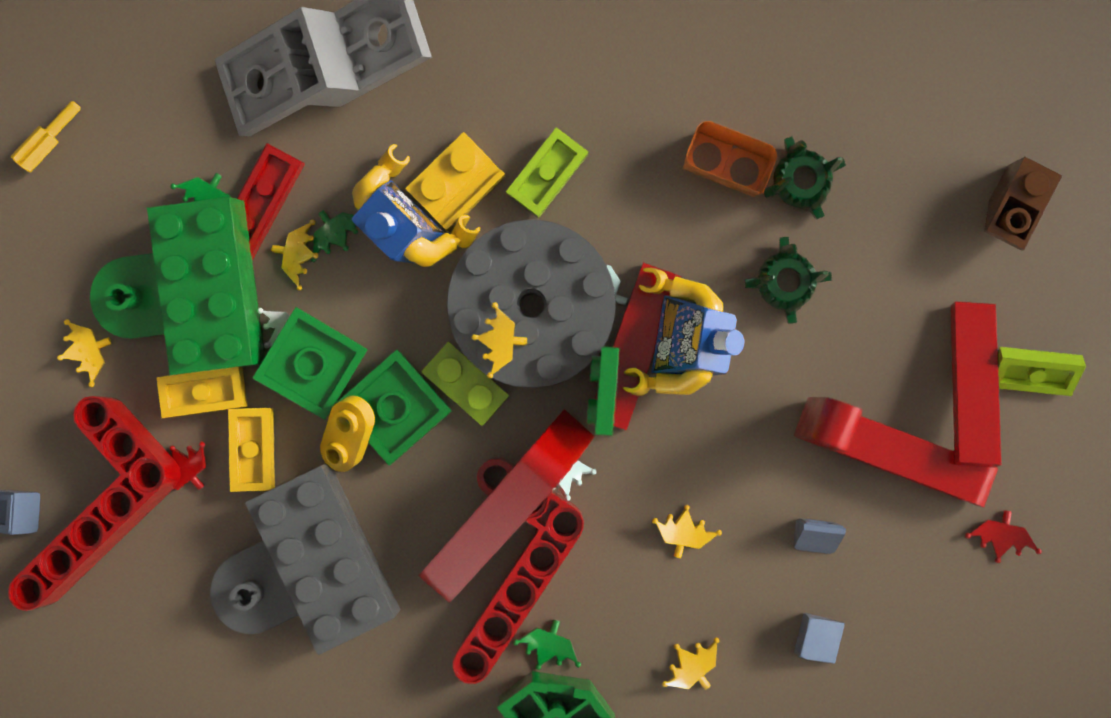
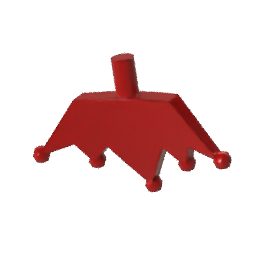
(189, 465)
(1004, 536)

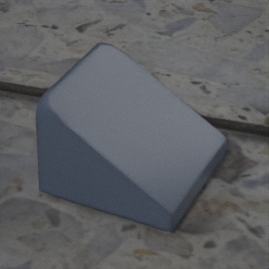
(19, 512)
(818, 535)
(818, 638)

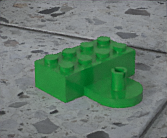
(190, 289)

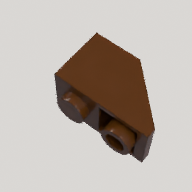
(1020, 201)

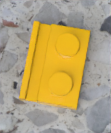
(455, 182)

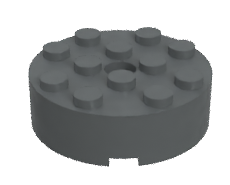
(542, 262)

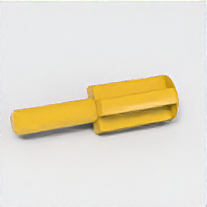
(43, 140)

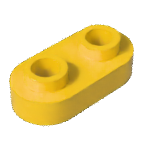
(346, 442)

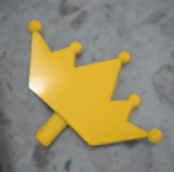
(296, 252)
(500, 340)
(85, 350)
(684, 533)
(693, 666)

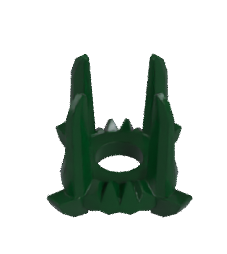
(783, 177)
(767, 280)

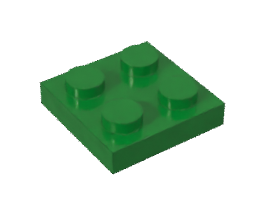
(310, 363)
(604, 372)
(402, 406)

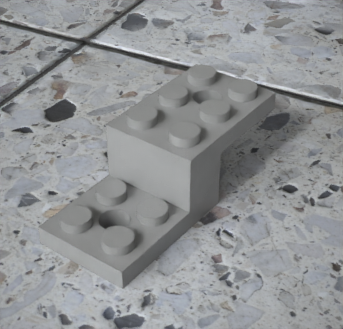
(319, 60)

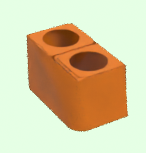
(746, 147)

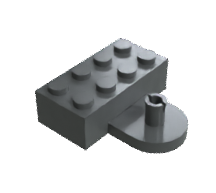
(306, 566)

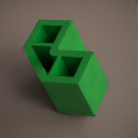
(552, 697)

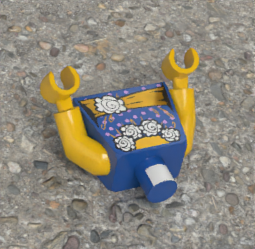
(398, 222)
(692, 338)

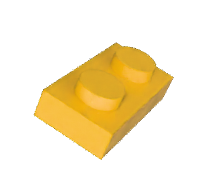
(201, 392)
(251, 449)

